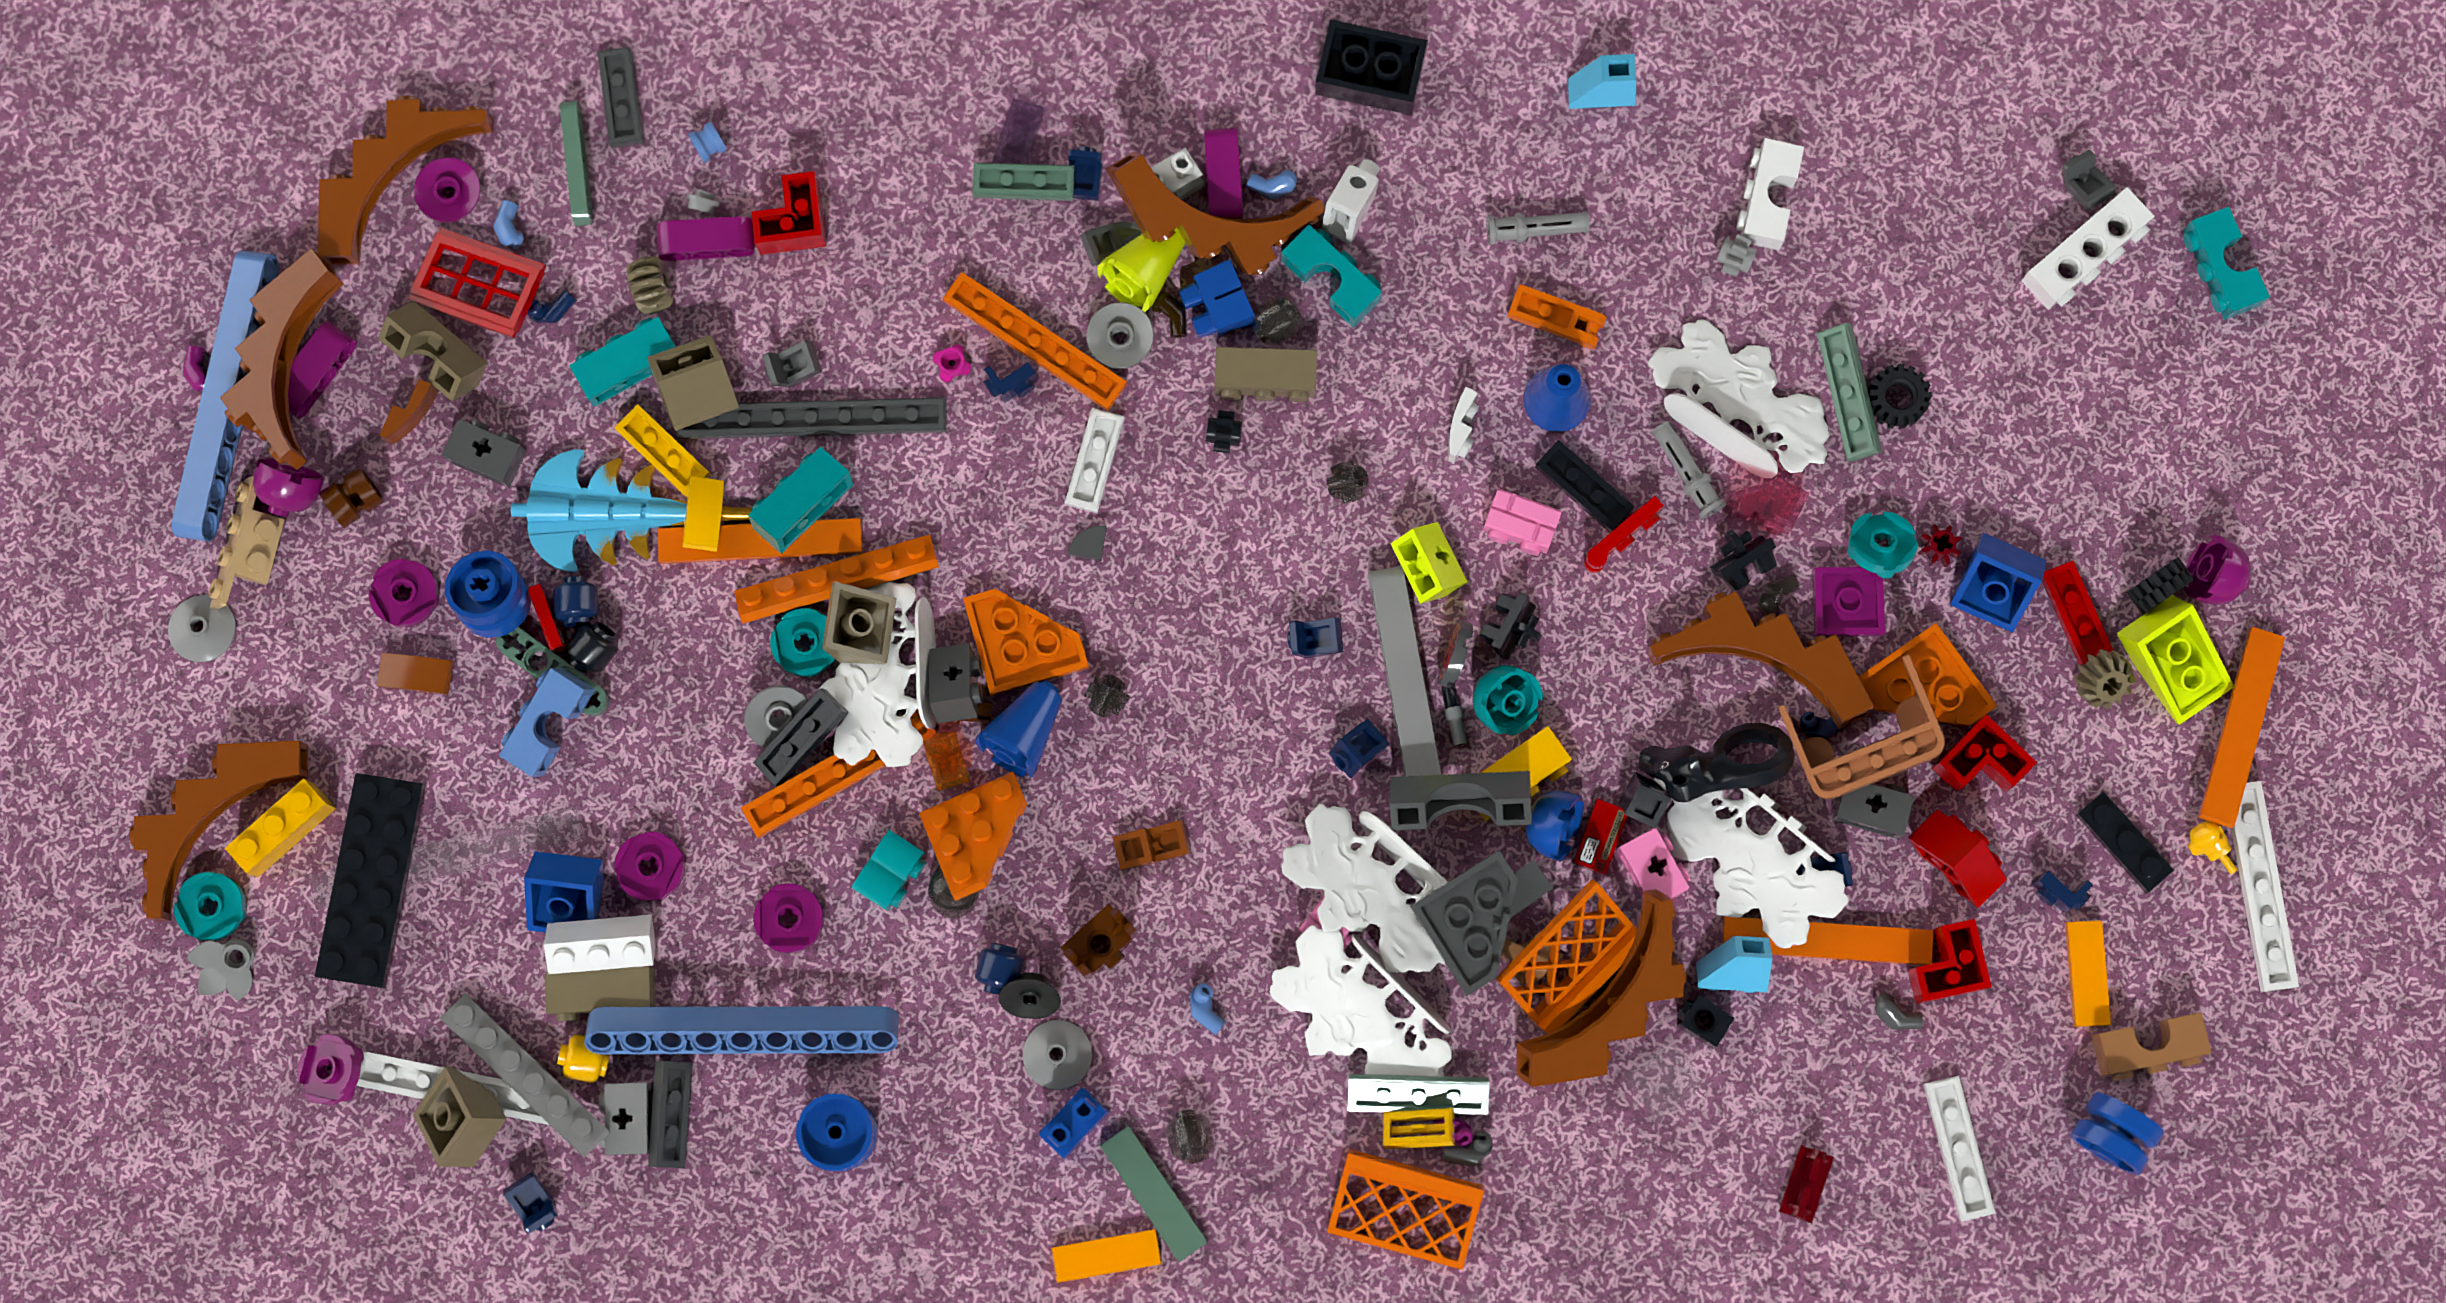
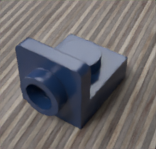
(1358, 748)

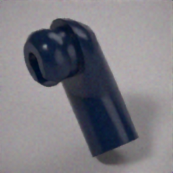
(551, 311)
(1817, 726)

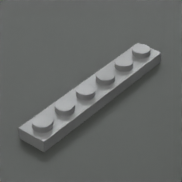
(524, 1075)

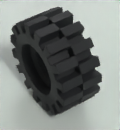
(1907, 378)
(2160, 585)

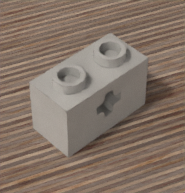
(637, 1101)

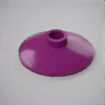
(444, 175)

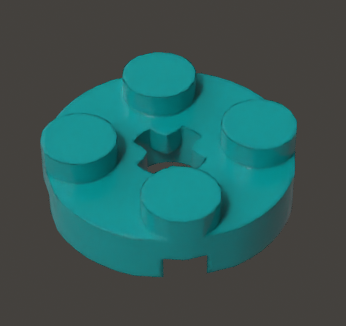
(1879, 559)
(789, 632)
(191, 901)

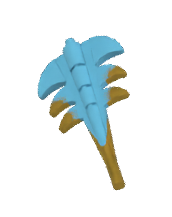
(563, 510)

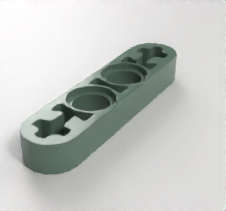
(576, 163)
(554, 661)

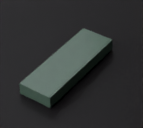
(1023, 181)

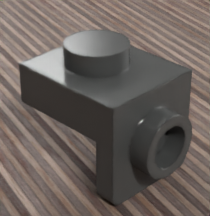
(2086, 181)
(792, 365)

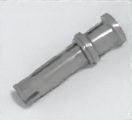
(1518, 223)
(1696, 483)

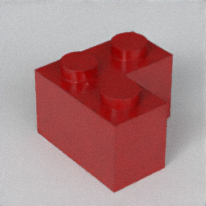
(795, 225)
(1984, 749)
(1960, 855)
(1961, 965)

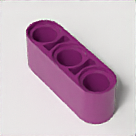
(1223, 172)
(705, 238)
(317, 367)

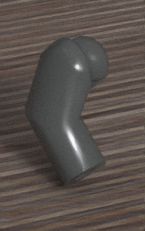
(1894, 1017)
(1472, 1153)

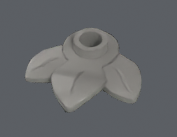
(220, 970)

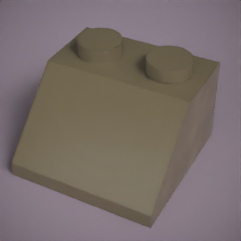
(458, 1119)

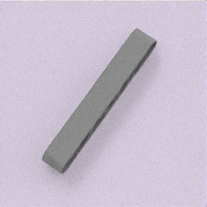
(1404, 672)

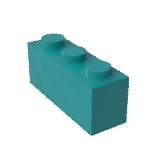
(620, 361)
(800, 499)

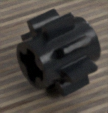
(1224, 431)

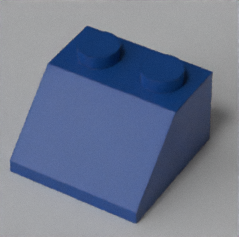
(1998, 582)
(562, 889)

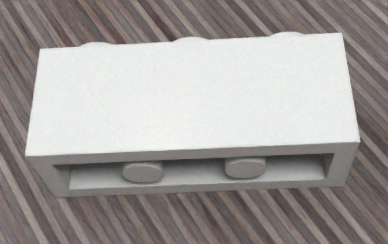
(600, 944)

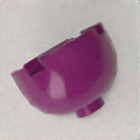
(285, 487)
(2223, 567)

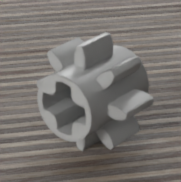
(1736, 255)

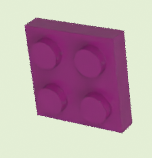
(1848, 602)

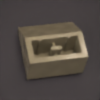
(692, 382)

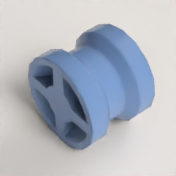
(707, 142)

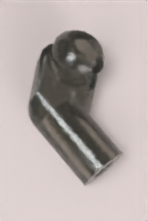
(1773, 593)

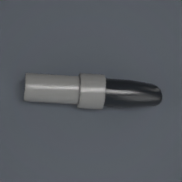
(1454, 716)

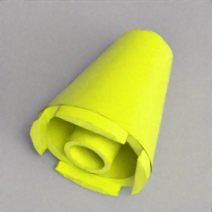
(1140, 269)

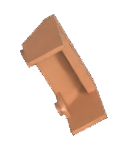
(1915, 744)

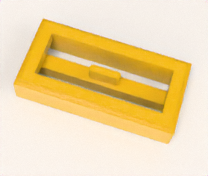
(1418, 1141)

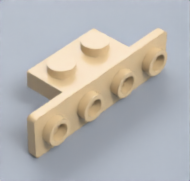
(249, 547)

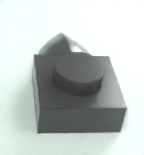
(1107, 239)

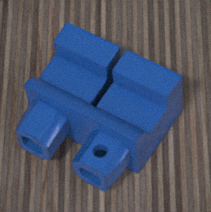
(1222, 300)
(1073, 1123)

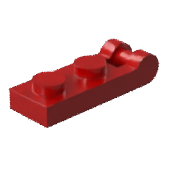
(1622, 536)

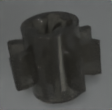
(1347, 482)
(1106, 695)

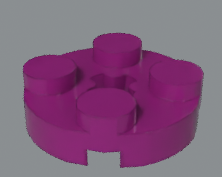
(422, 599)
(631, 873)
(803, 932)
(346, 1069)

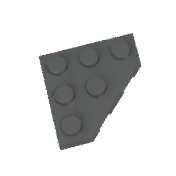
(1471, 920)

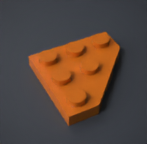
(1020, 643)
(1945, 677)
(973, 832)

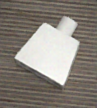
(1351, 201)

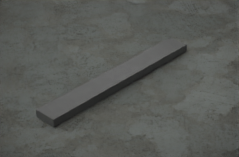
(824, 419)

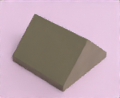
(858, 625)

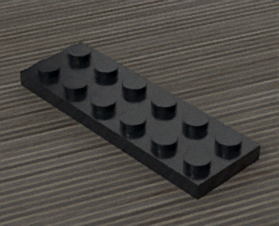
(370, 880)

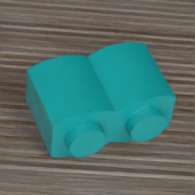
(889, 871)

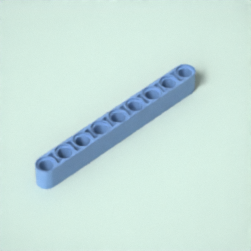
(214, 435)
(742, 1030)

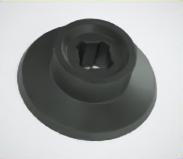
(1030, 997)

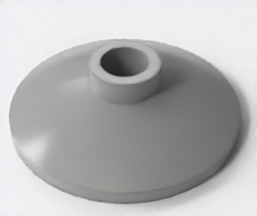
(1118, 319)
(212, 640)
(758, 720)
(1075, 1059)

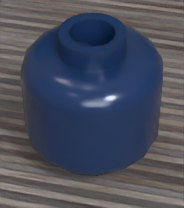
(575, 602)
(998, 967)

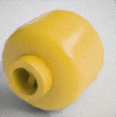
(580, 1063)

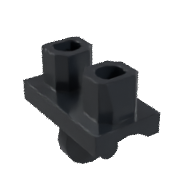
(1756, 551)
(1516, 628)

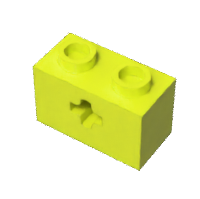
(1429, 562)

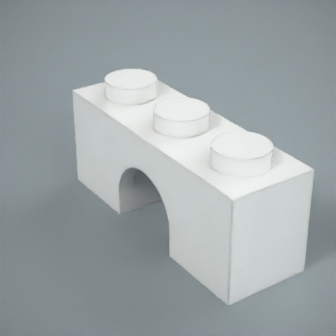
(1775, 165)

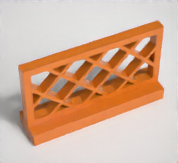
(1584, 974)
(1413, 1179)

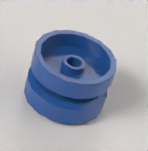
(487, 594)
(2117, 1133)
(857, 1137)

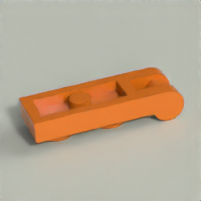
(1556, 316)

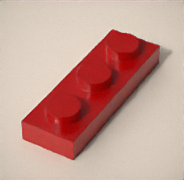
(2075, 611)

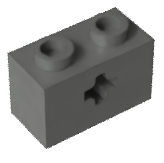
(498, 466)
(954, 683)
(1888, 820)

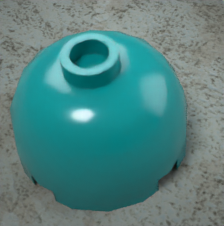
(1507, 699)

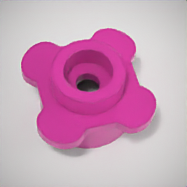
(954, 354)

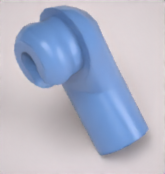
(1274, 187)
(504, 225)
(1202, 1008)

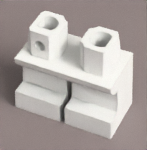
(1179, 174)

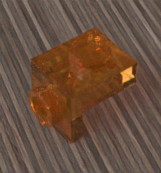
(945, 760)

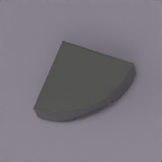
(1089, 543)

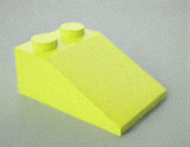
(2176, 658)

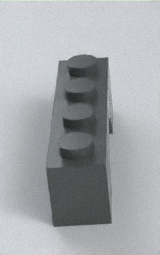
(1421, 799)

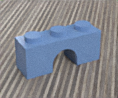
(528, 743)

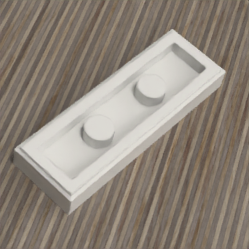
(1094, 460)

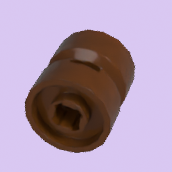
(342, 505)

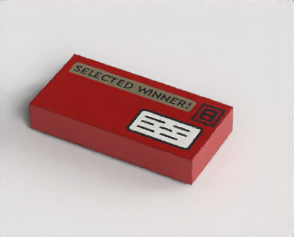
(547, 619)
(1600, 837)

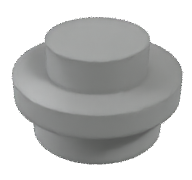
(702, 201)

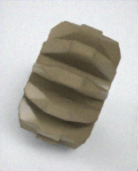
(649, 284)
(2104, 679)

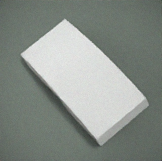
(1459, 437)

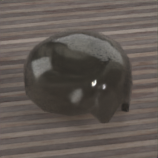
(943, 901)

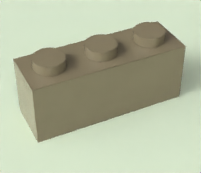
(1265, 373)
(586, 990)

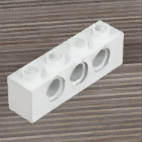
(2123, 211)

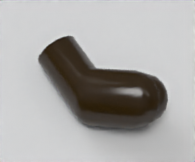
(1174, 310)

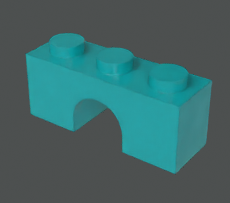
(1313, 253)
(2231, 290)

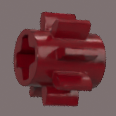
(1931, 545)

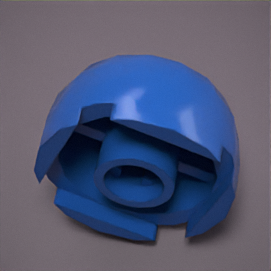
(1554, 821)

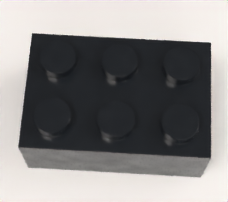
(1370, 67)

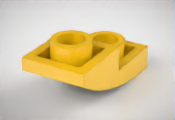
(703, 513)

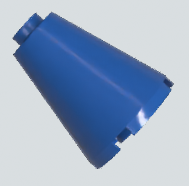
(1557, 398)
(1022, 729)

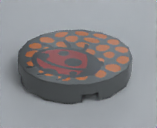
(1455, 654)

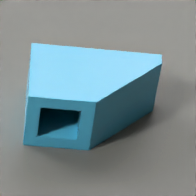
(1604, 83)
(1736, 965)

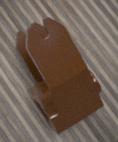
(1107, 923)

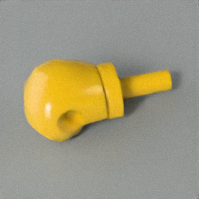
(2211, 840)

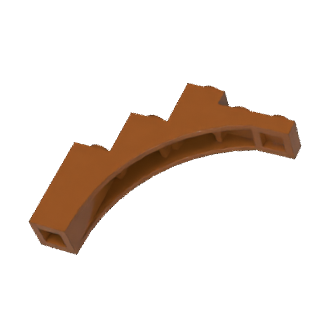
(1161, 211)

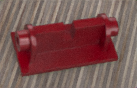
(1806, 1184)

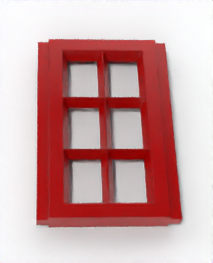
(467, 311)

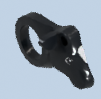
(1692, 773)

